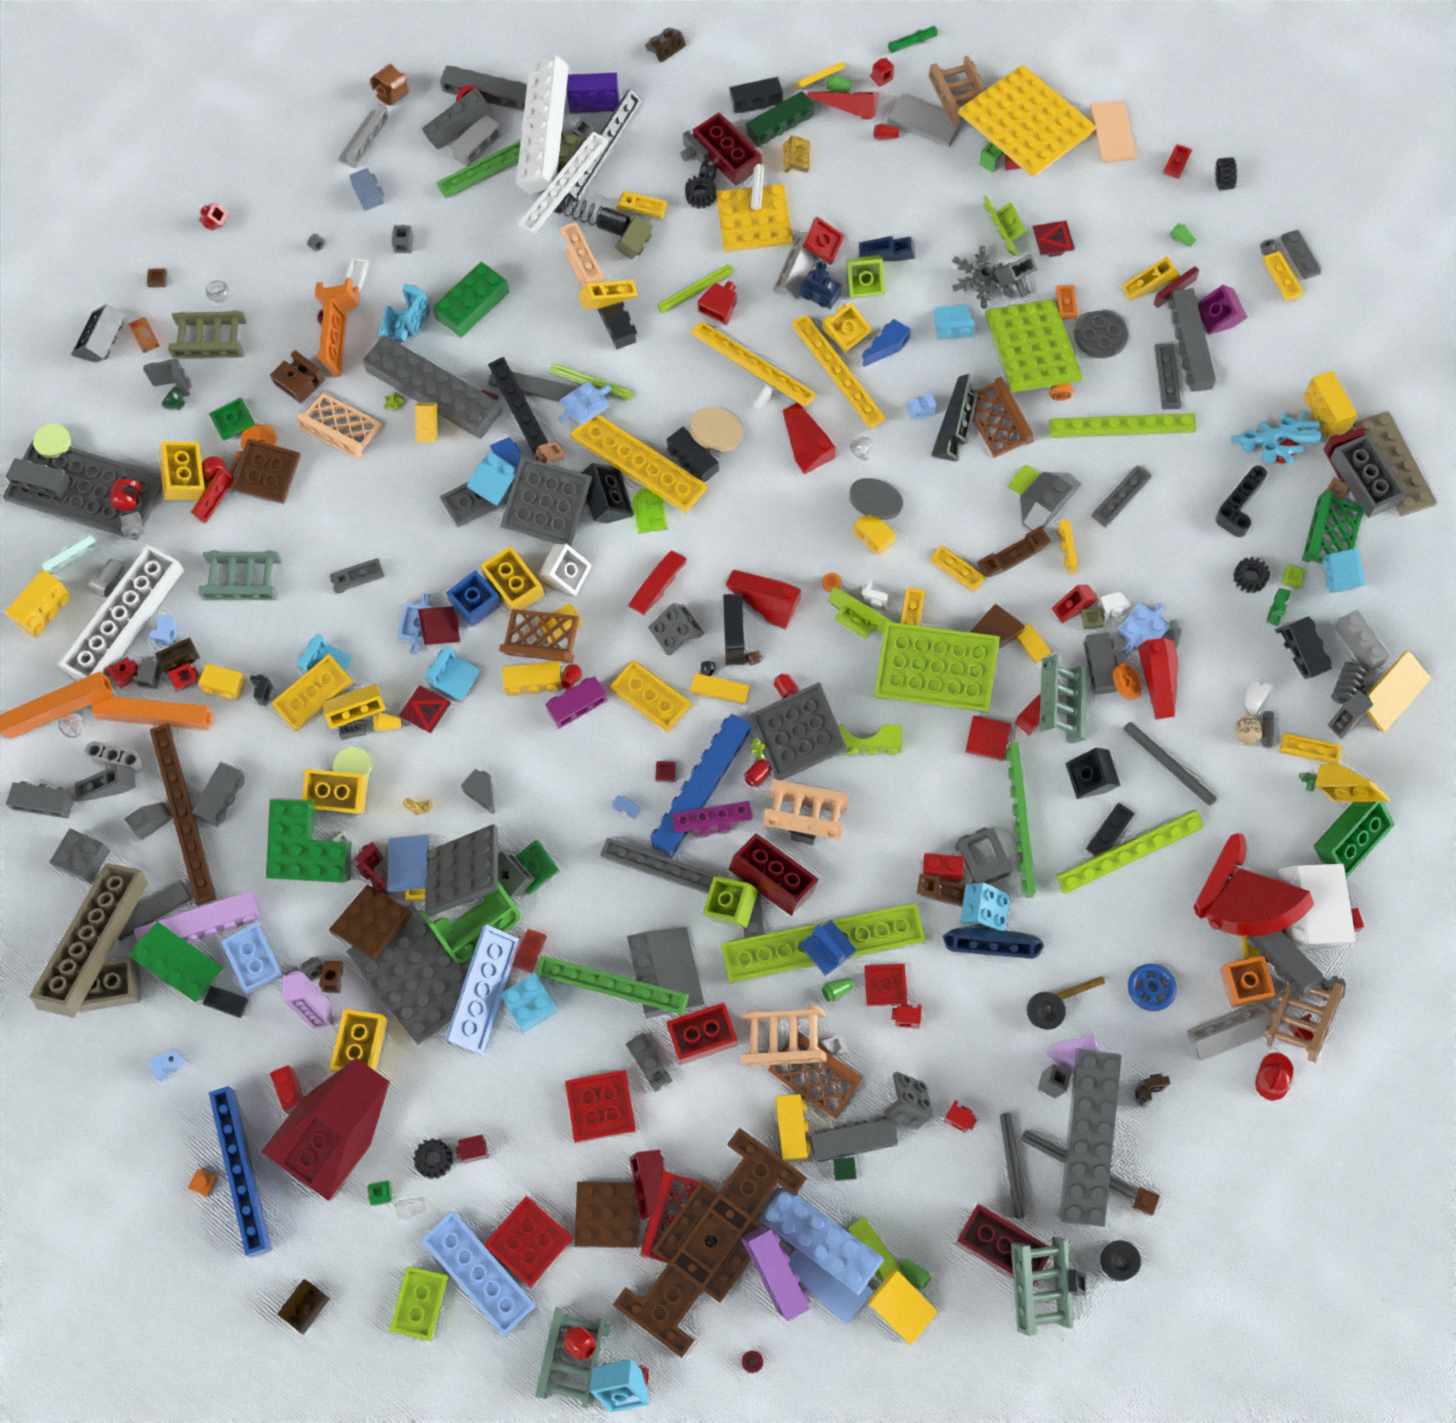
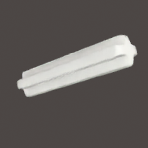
(757, 187)

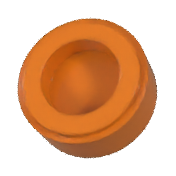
(830, 581)

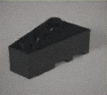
(1306, 647)

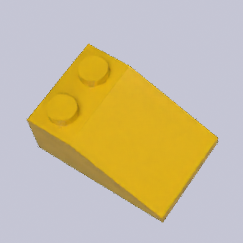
(1347, 786)

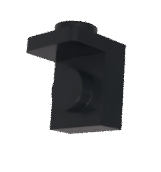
(264, 689)

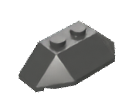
(1046, 498)

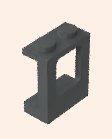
(992, 870)

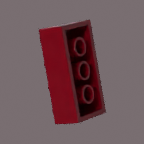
(727, 148)
(773, 874)
(991, 1238)

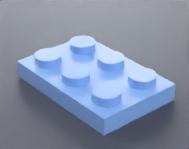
(251, 958)

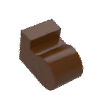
(331, 976)

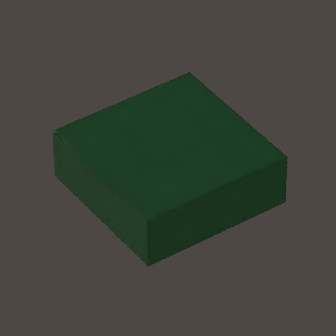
(844, 1169)

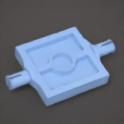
(584, 403)
(410, 624)
(1142, 626)

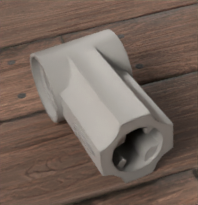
(104, 582)

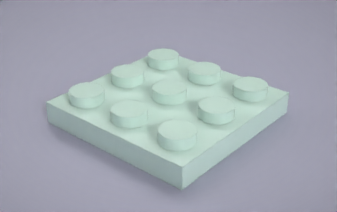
(69, 554)

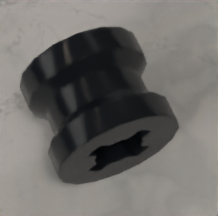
(708, 170)

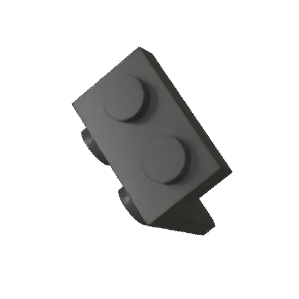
(168, 373)
(913, 1103)

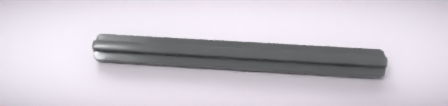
(1169, 763)
(1059, 1154)

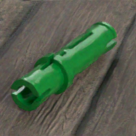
(918, 37)

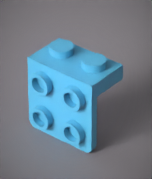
(417, 306)
(953, 322)
(317, 650)
(452, 674)
(985, 906)

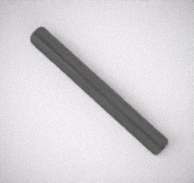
(1013, 1165)

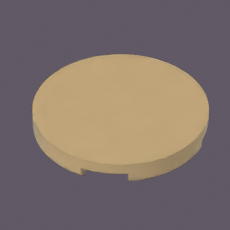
(716, 429)

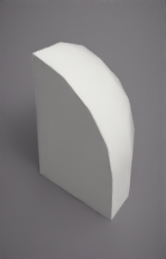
(1256, 695)

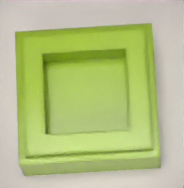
(1293, 576)

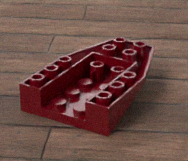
(331, 1128)

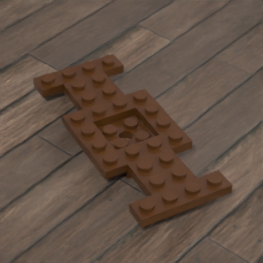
(693, 1264)

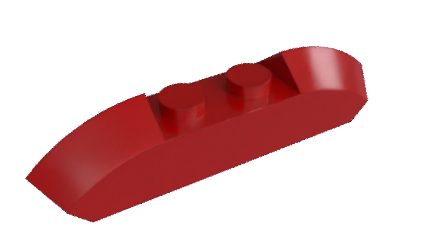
(1231, 855)

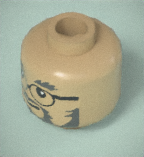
(1248, 730)

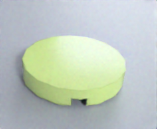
(51, 440)
(352, 761)

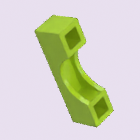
(887, 741)

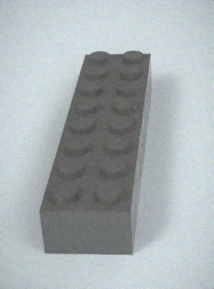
(429, 383)
(1090, 1137)

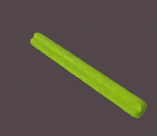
(695, 288)
(597, 383)

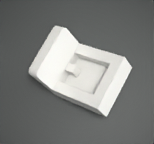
(874, 598)

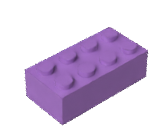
(775, 1272)

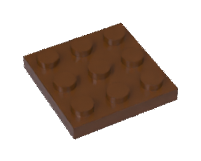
(265, 471)
(370, 922)
(606, 1215)

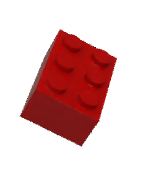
(702, 1033)

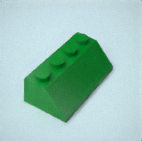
(1354, 835)
(176, 961)

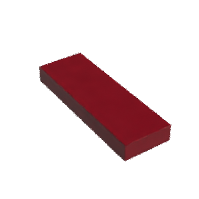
(1179, 284)

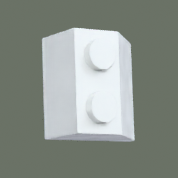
(564, 569)

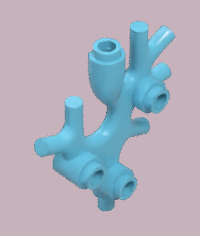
(1286, 430)

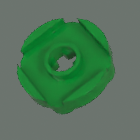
(1278, 607)

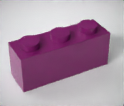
(576, 702)

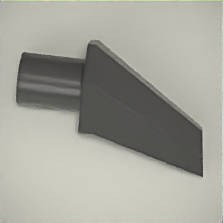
(1175, 633)

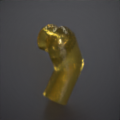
(419, 807)

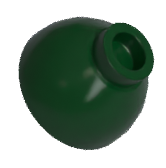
(173, 399)

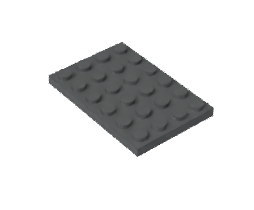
(415, 978)

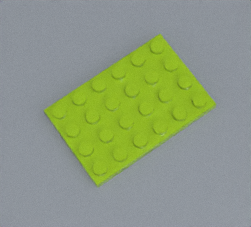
(1033, 345)
(937, 667)

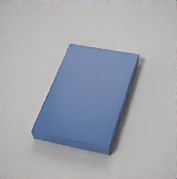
(407, 863)

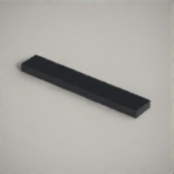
(517, 403)

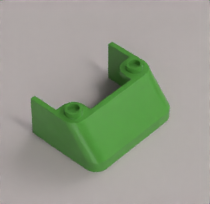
(463, 935)

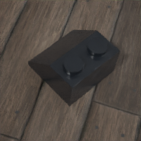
(1092, 773)

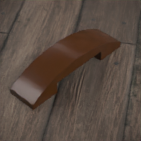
(1014, 554)
(940, 890)

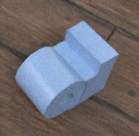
(922, 406)
(165, 632)
(165, 1063)

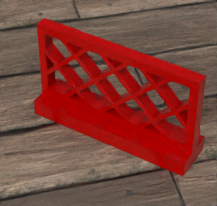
(656, 1220)

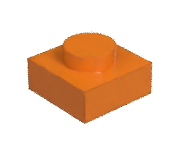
(203, 1182)

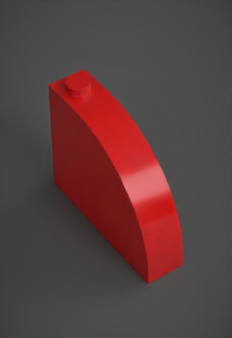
(1257, 905)

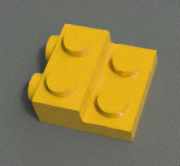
(846, 327)

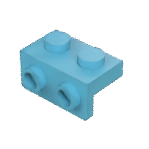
(394, 324)

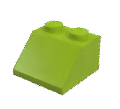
(865, 276)

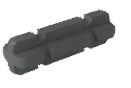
(1268, 729)

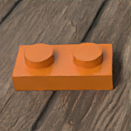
(1066, 301)

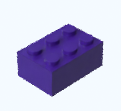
(592, 92)

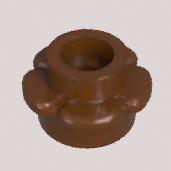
(753, 658)

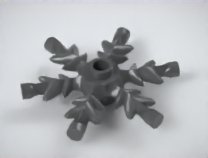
(981, 277)

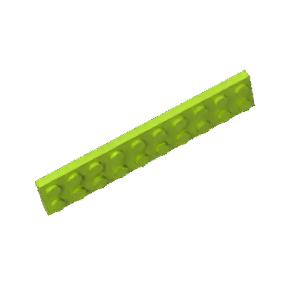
(782, 952)

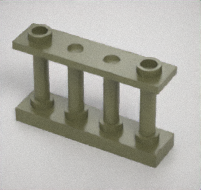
(207, 349)

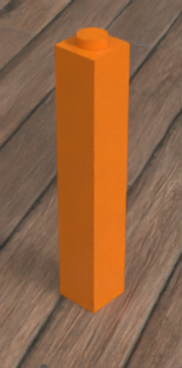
(55, 704)
(153, 712)

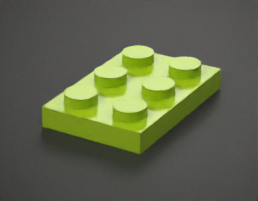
(419, 1303)

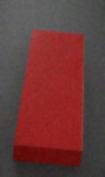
(212, 495)

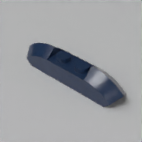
(993, 942)

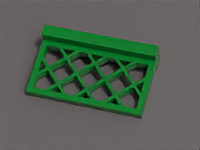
(1319, 524)

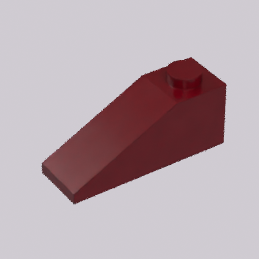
(647, 1176)

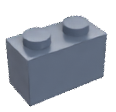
(366, 189)

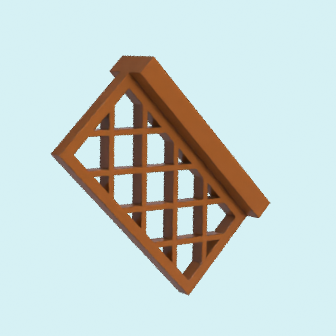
(1013, 414)
(534, 650)
(832, 1064)

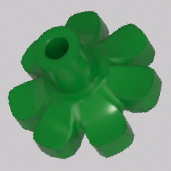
(1310, 779)

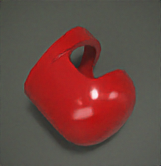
(124, 499)

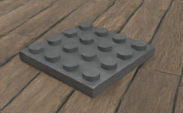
(546, 501)
(798, 732)
(462, 870)

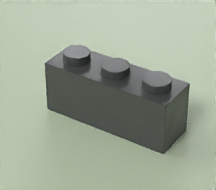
(38, 477)
(1100, 662)
(1350, 714)
(219, 794)
(40, 799)

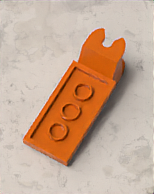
(336, 303)

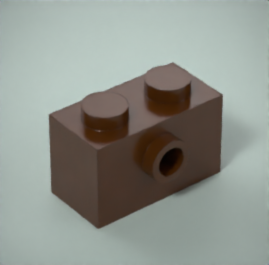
(292, 381)

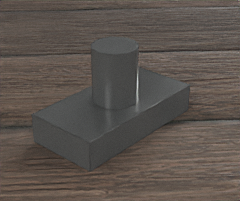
(693, 148)

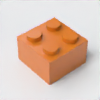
(1247, 981)

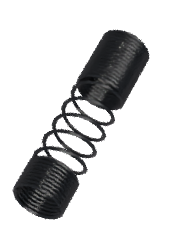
(607, 220)

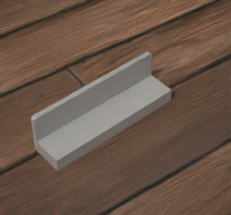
(364, 137)
(795, 268)
(1230, 1030)

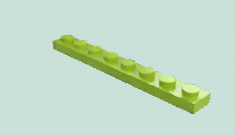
(1122, 425)
(1129, 851)

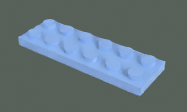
(482, 990)
(821, 1240)
(478, 1273)

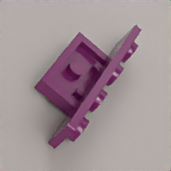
(712, 819)

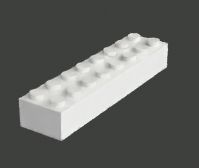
(542, 124)
(122, 614)

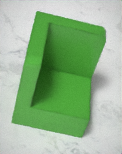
(990, 156)

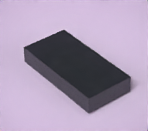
(225, 1001)
(1077, 1282)

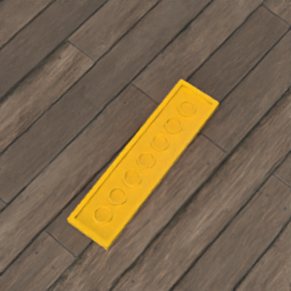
(640, 462)

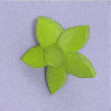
(393, 401)
(757, 748)

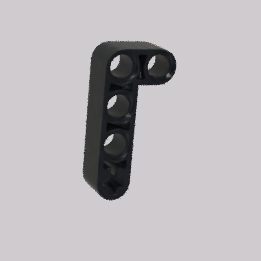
(1242, 497)
(733, 629)

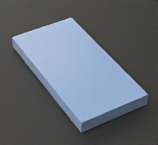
(827, 1289)

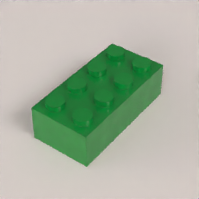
(471, 299)

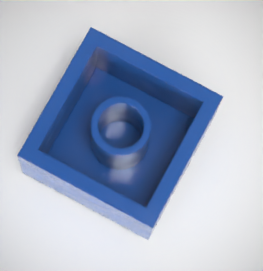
(473, 598)

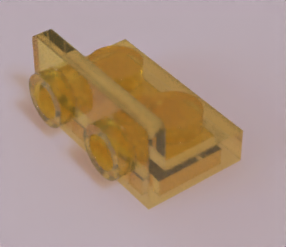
(796, 154)

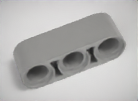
(107, 751)

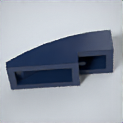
(888, 248)

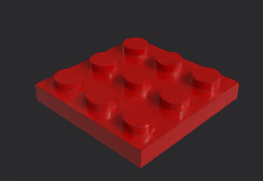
(600, 1106)
(528, 1241)

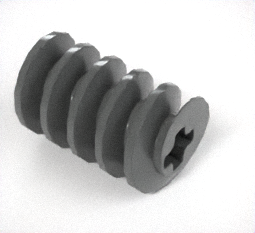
(1348, 682)

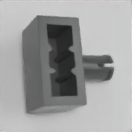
(1016, 273)

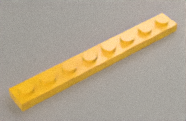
(753, 364)
(838, 372)

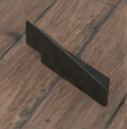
(957, 420)

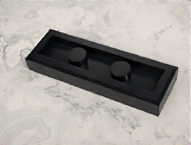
(1110, 830)

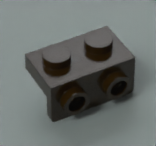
(666, 43)
(177, 655)
(1154, 1084)
(303, 1306)

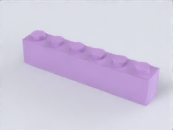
(209, 918)
(307, 1000)

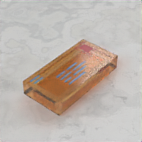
(144, 335)

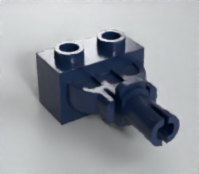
(820, 288)

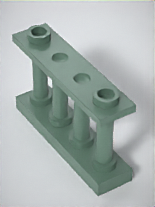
(247, 590)
(1076, 699)
(1024, 1280)
(550, 1364)

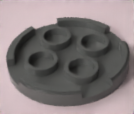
(1101, 333)
(876, 498)

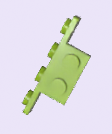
(1008, 222)
(856, 615)
(865, 1233)

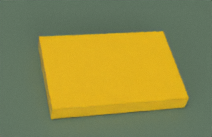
(902, 1307)

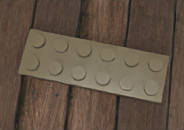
(1397, 455)

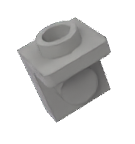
(132, 525)

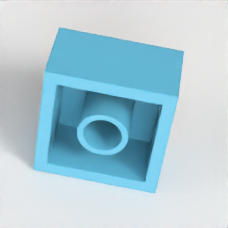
(529, 1002)

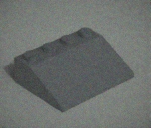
(666, 961)

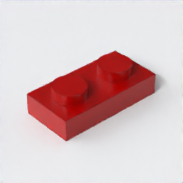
(1177, 161)

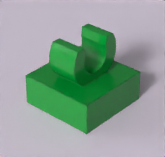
(380, 1193)

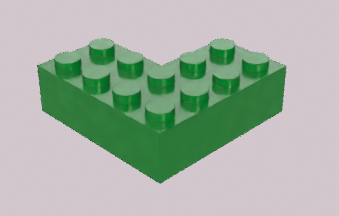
(294, 852)

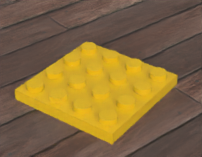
(751, 228)

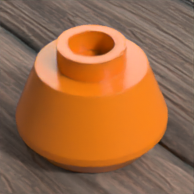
(1061, 392)

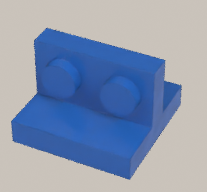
(828, 947)

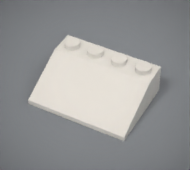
(1330, 918)

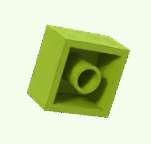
(730, 901)

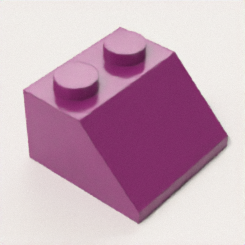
(1221, 310)

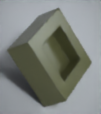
(1091, 618)

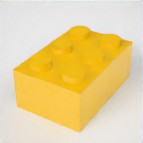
(1329, 404)
(181, 470)
(512, 579)
(38, 603)
(335, 790)
(360, 1037)

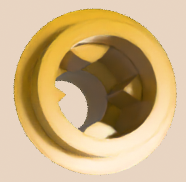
(386, 722)

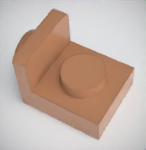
(549, 453)

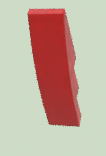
(657, 582)

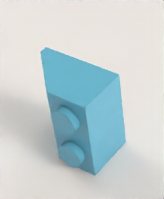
(493, 478)
(1343, 570)
(619, 1386)

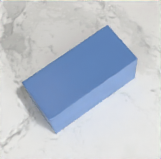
(624, 804)

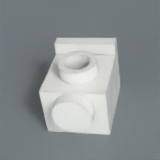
(1113, 605)

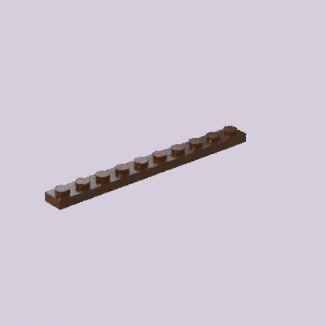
(182, 815)

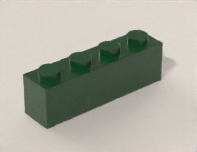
(780, 118)

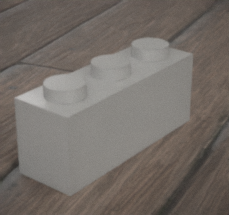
(476, 140)
(1362, 641)

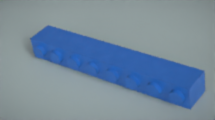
(703, 781)
(240, 1172)

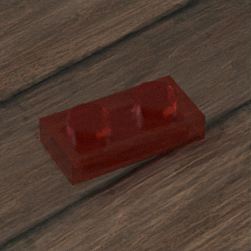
(529, 951)

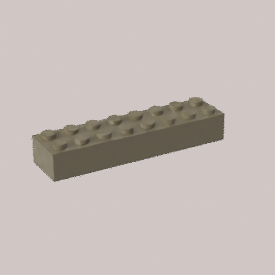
(89, 940)

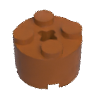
(389, 84)

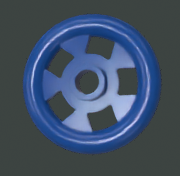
(1160, 973)

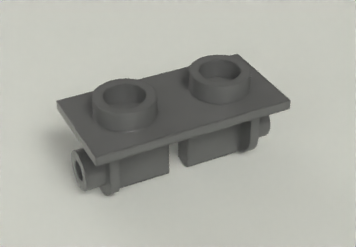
(311, 968)

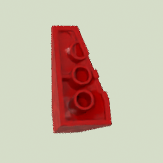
(859, 103)
(808, 441)
(767, 596)
(1160, 671)

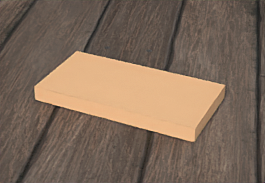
(1113, 131)

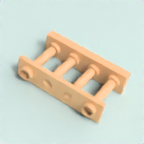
(580, 255)
(810, 796)
(794, 1055)

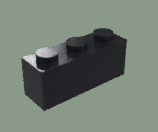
(756, 95)
(618, 325)
(692, 455)

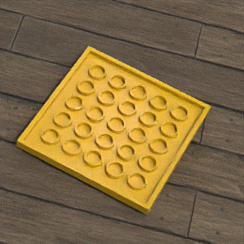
(1027, 120)

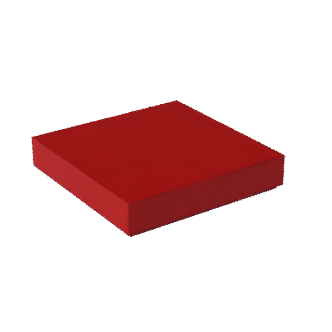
(823, 240)
(988, 738)
(885, 985)

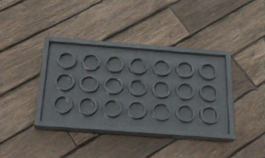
(89, 490)

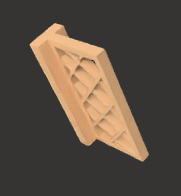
(331, 434)

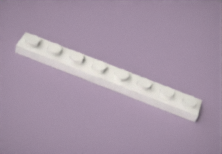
(562, 184)

